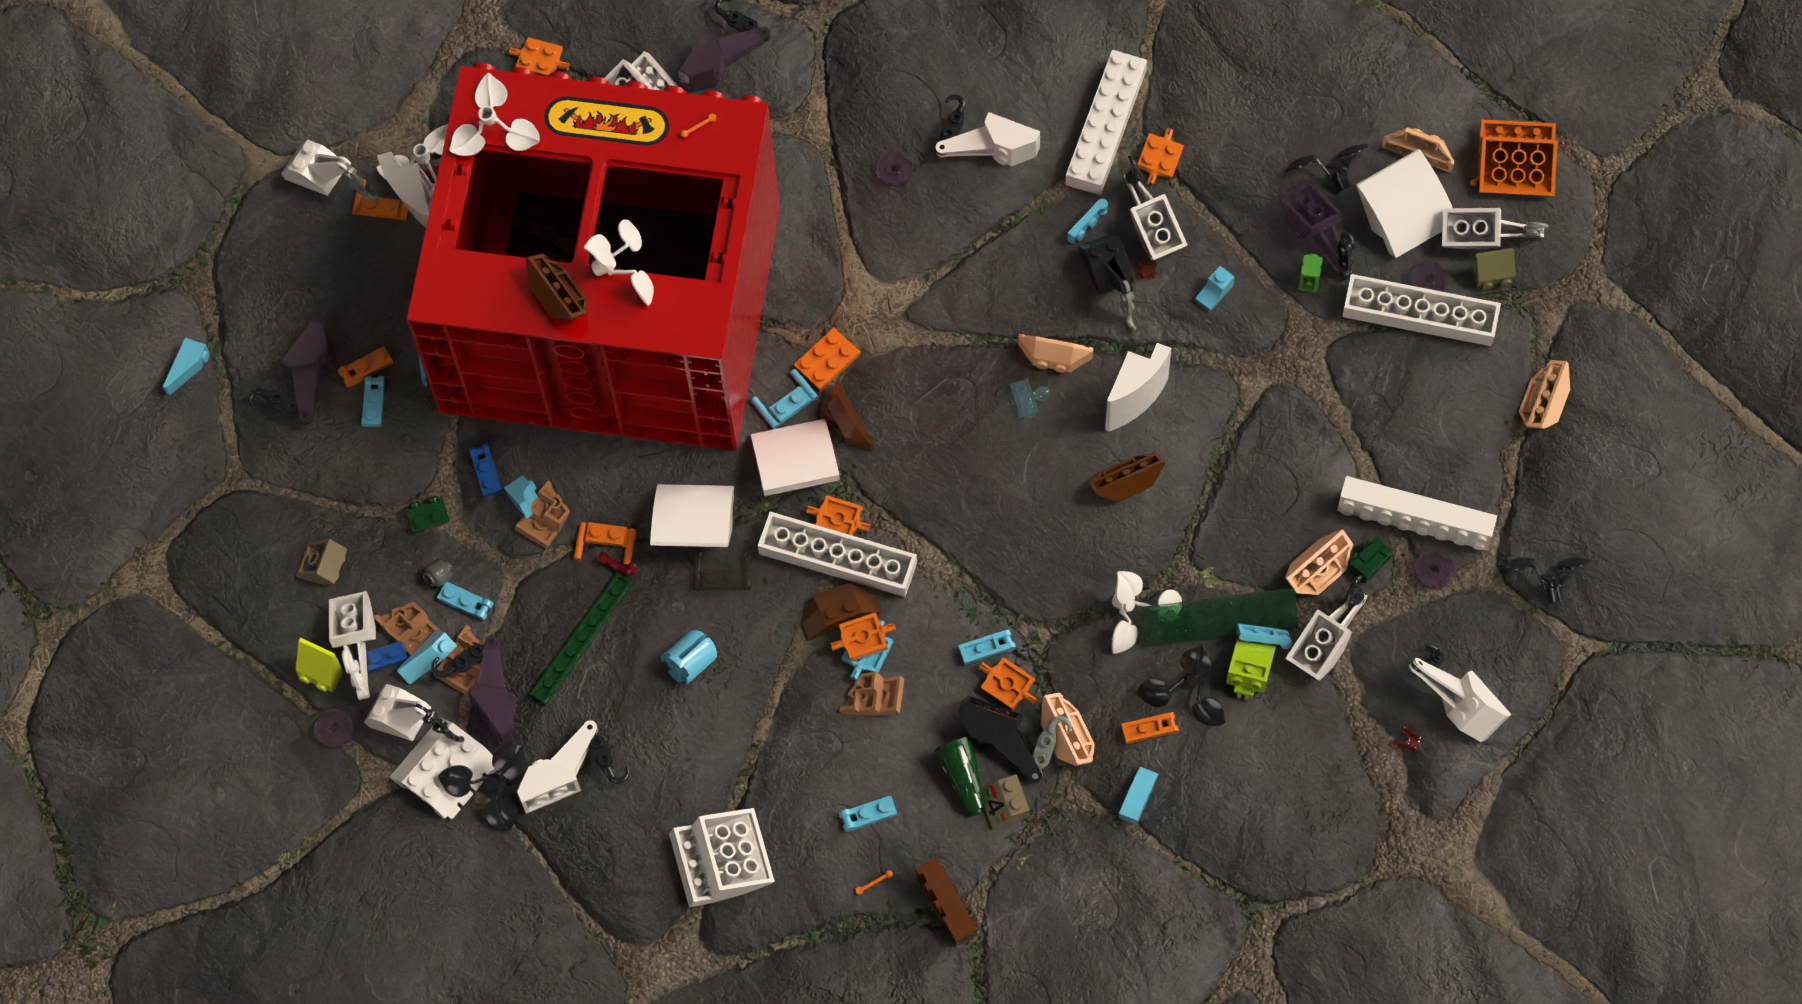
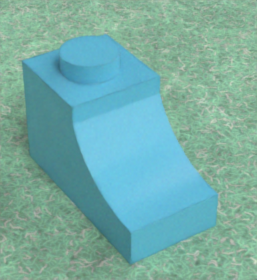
(1215, 289)
(522, 494)

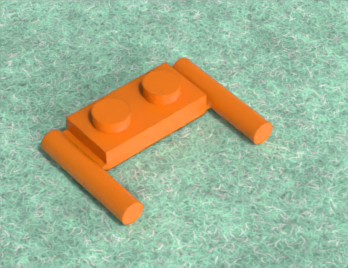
(382, 208)
(605, 535)

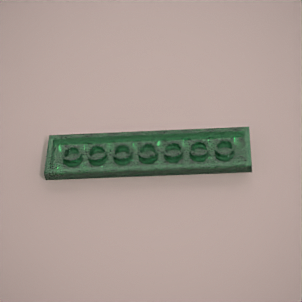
(1217, 616)

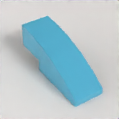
(1138, 795)

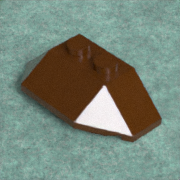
(555, 288)
(846, 420)
(1128, 477)
(837, 607)

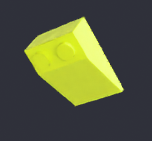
(317, 666)

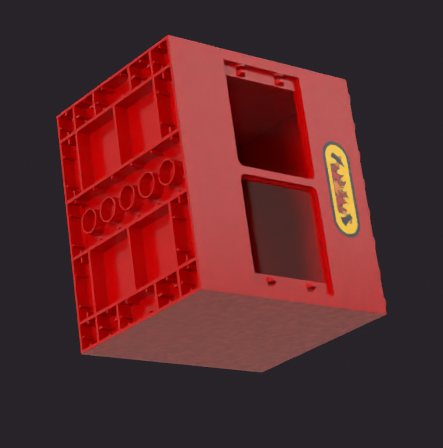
(625, 366)

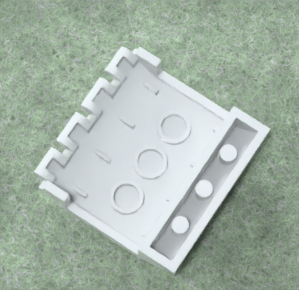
(433, 755)

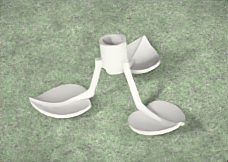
(490, 93)
(433, 143)
(605, 263)
(1127, 588)

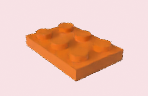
(827, 359)

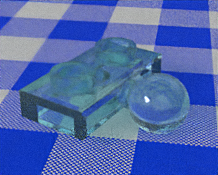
(1026, 399)

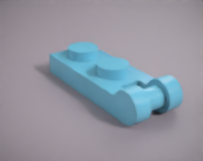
(1088, 221)
(373, 402)
(464, 600)
(1264, 635)
(986, 647)
(868, 813)

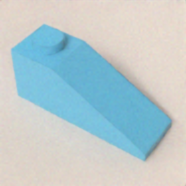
(187, 363)
(420, 661)

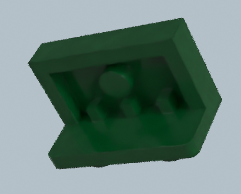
(427, 514)

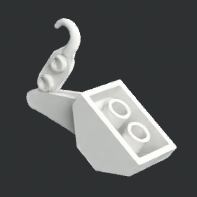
(353, 623)

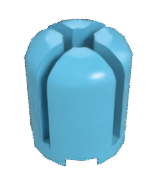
(690, 656)

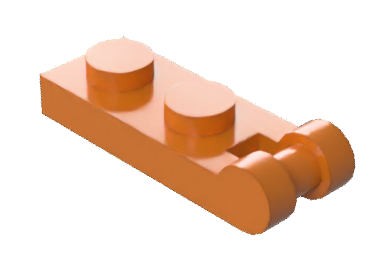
(365, 366)
(1149, 728)

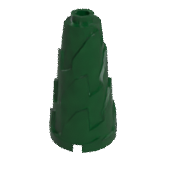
(962, 771)

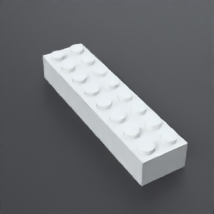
(1106, 122)
(1421, 310)
(1416, 513)
(837, 554)

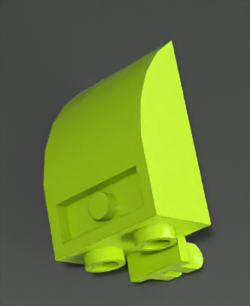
(1250, 667)

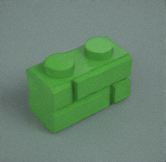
(1310, 273)

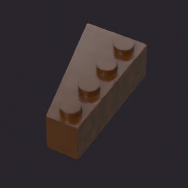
(946, 901)

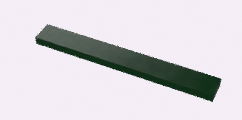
(581, 638)

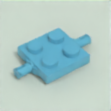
(869, 663)

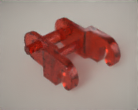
(1140, 266)
(1413, 748)

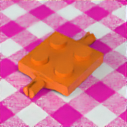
(539, 57)
(1160, 156)
(839, 516)
(863, 636)
(1007, 683)

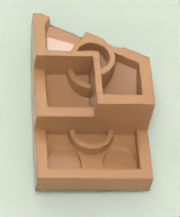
(547, 517)
(407, 625)
(464, 680)
(874, 695)

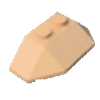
(1432, 147)
(1054, 354)
(1546, 395)
(1320, 564)
(1073, 746)

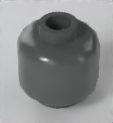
(437, 573)

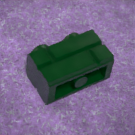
(1370, 559)

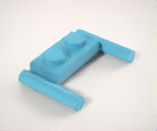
(789, 404)

